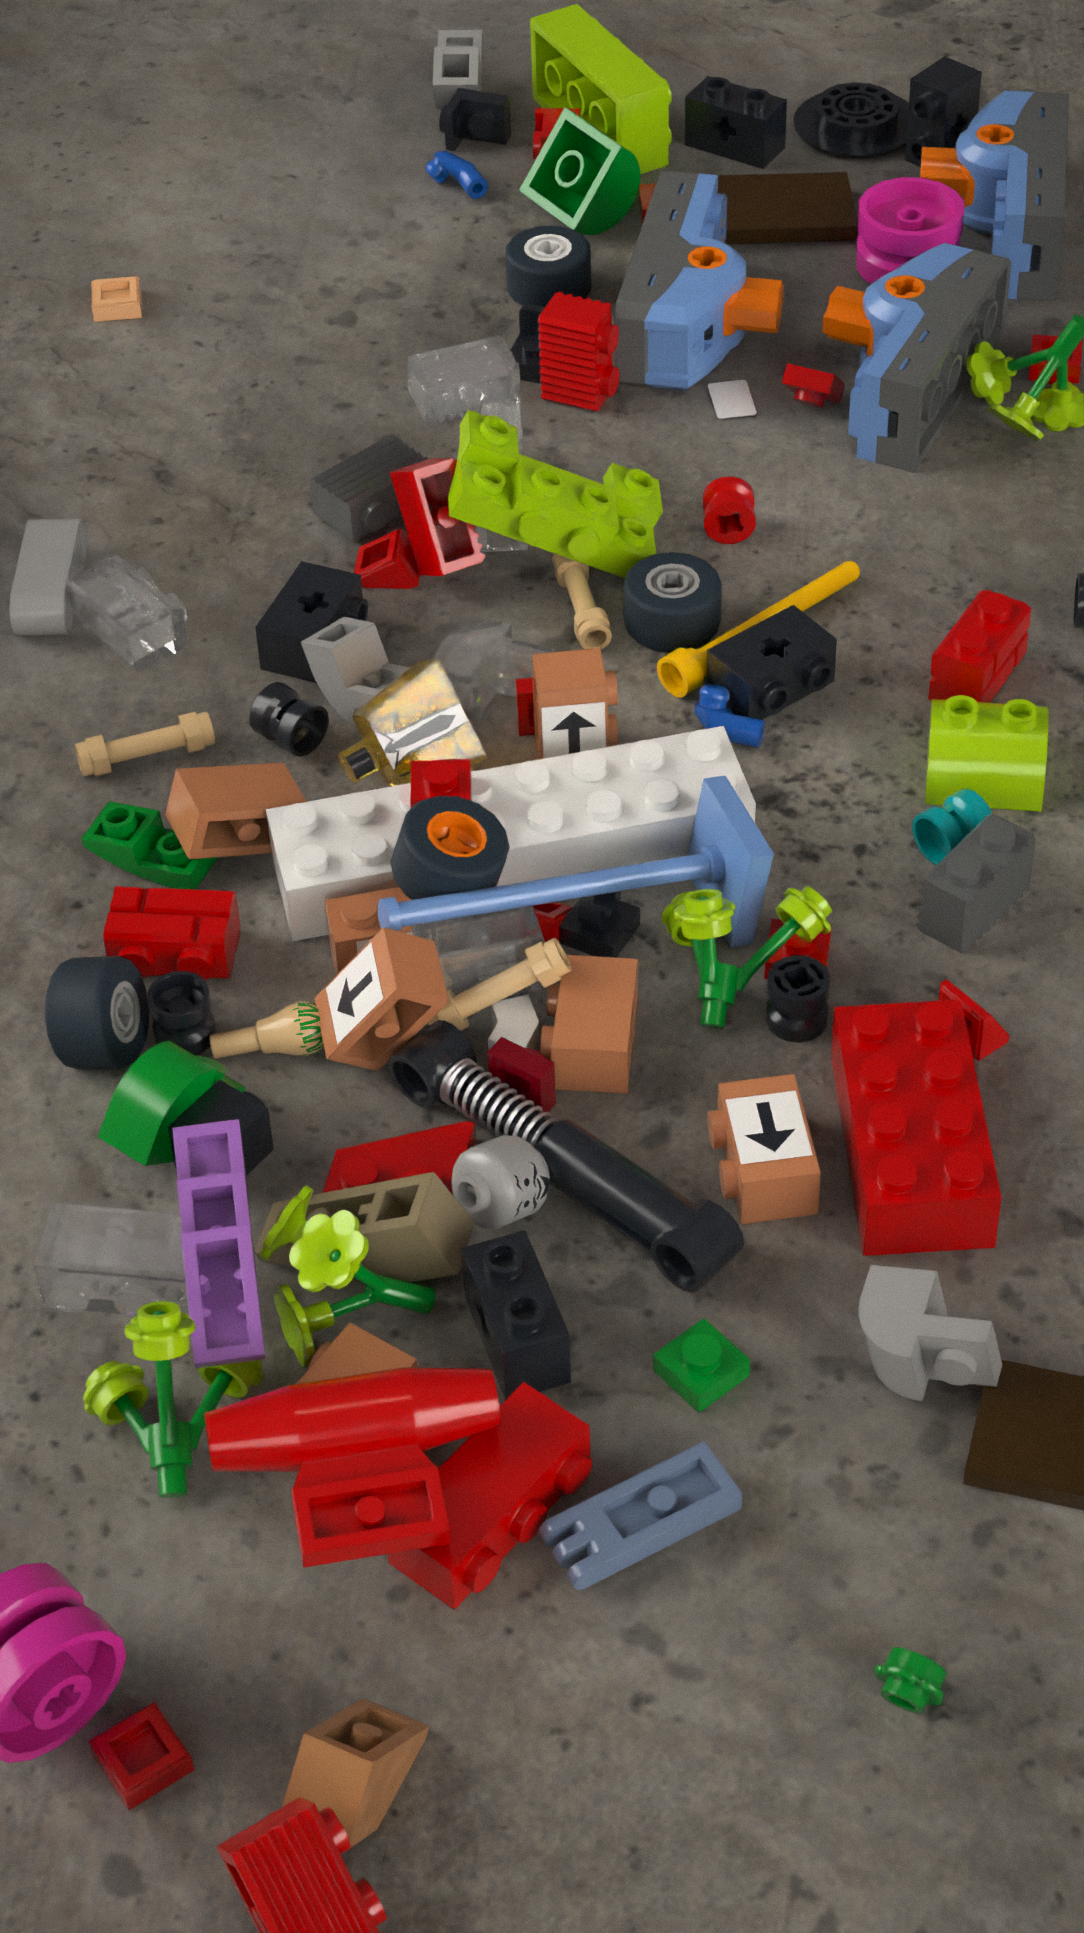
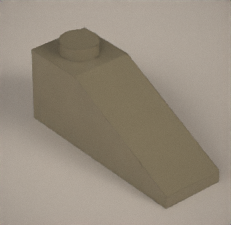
(409, 1223)

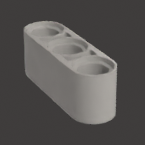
(47, 559)

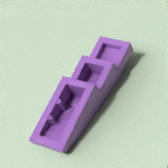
(218, 1244)

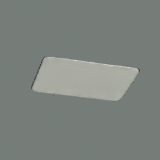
(732, 399)

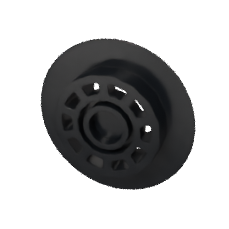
(853, 121)

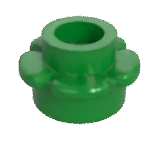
(911, 1680)

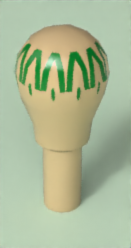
(289, 1031)

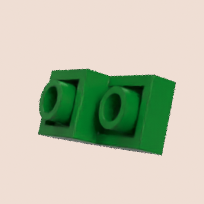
(141, 845)

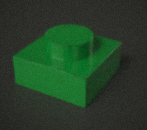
(701, 1365)

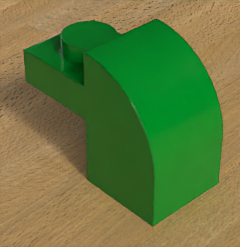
(154, 1096)

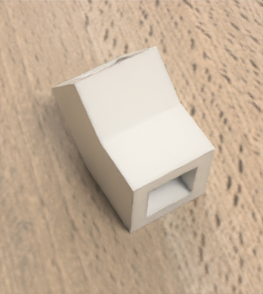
(516, 1022)

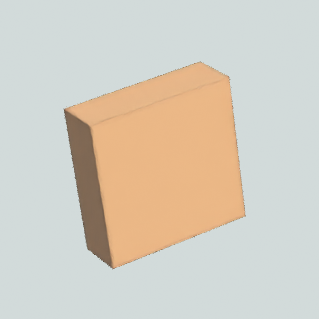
(116, 299)

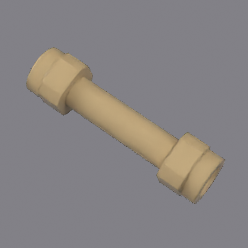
(590, 622)
(193, 732)
(544, 963)

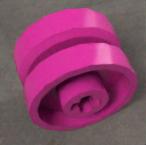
(904, 220)
(53, 1661)

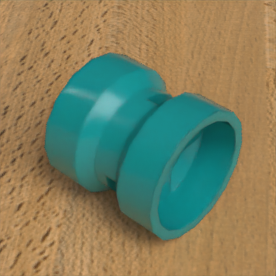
(943, 828)

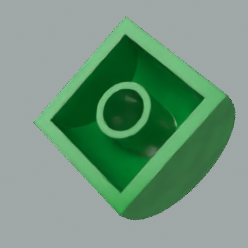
(583, 176)

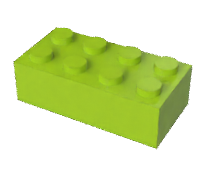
(593, 71)

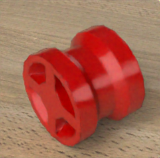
(720, 502)

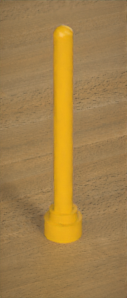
(686, 668)

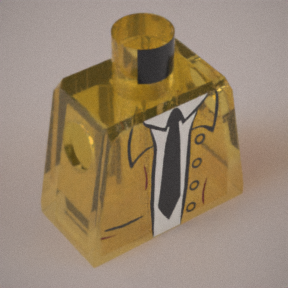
(409, 722)

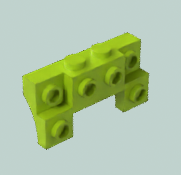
(548, 506)

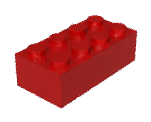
(914, 1128)

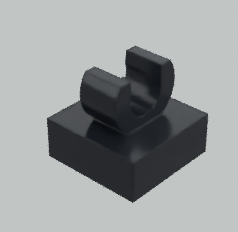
(600, 925)

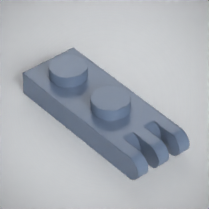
(641, 1516)

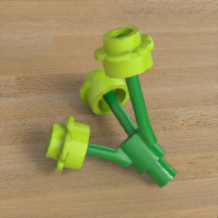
(703, 915)
(118, 1392)

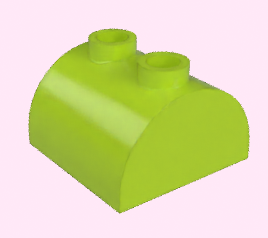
(988, 750)

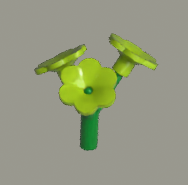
(1054, 407)
(330, 1255)

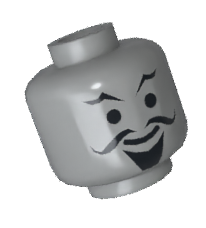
(500, 1181)

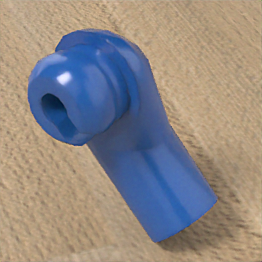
(461, 169)
(713, 712)

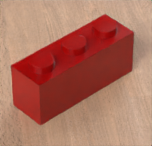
(500, 1493)

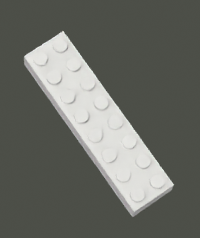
(557, 811)

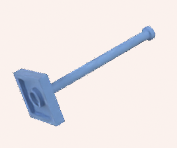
(722, 855)

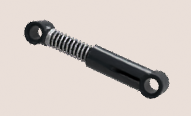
(684, 1237)

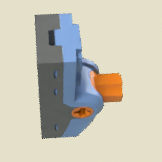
(1013, 183)
(687, 289)
(915, 346)

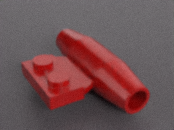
(358, 1453)

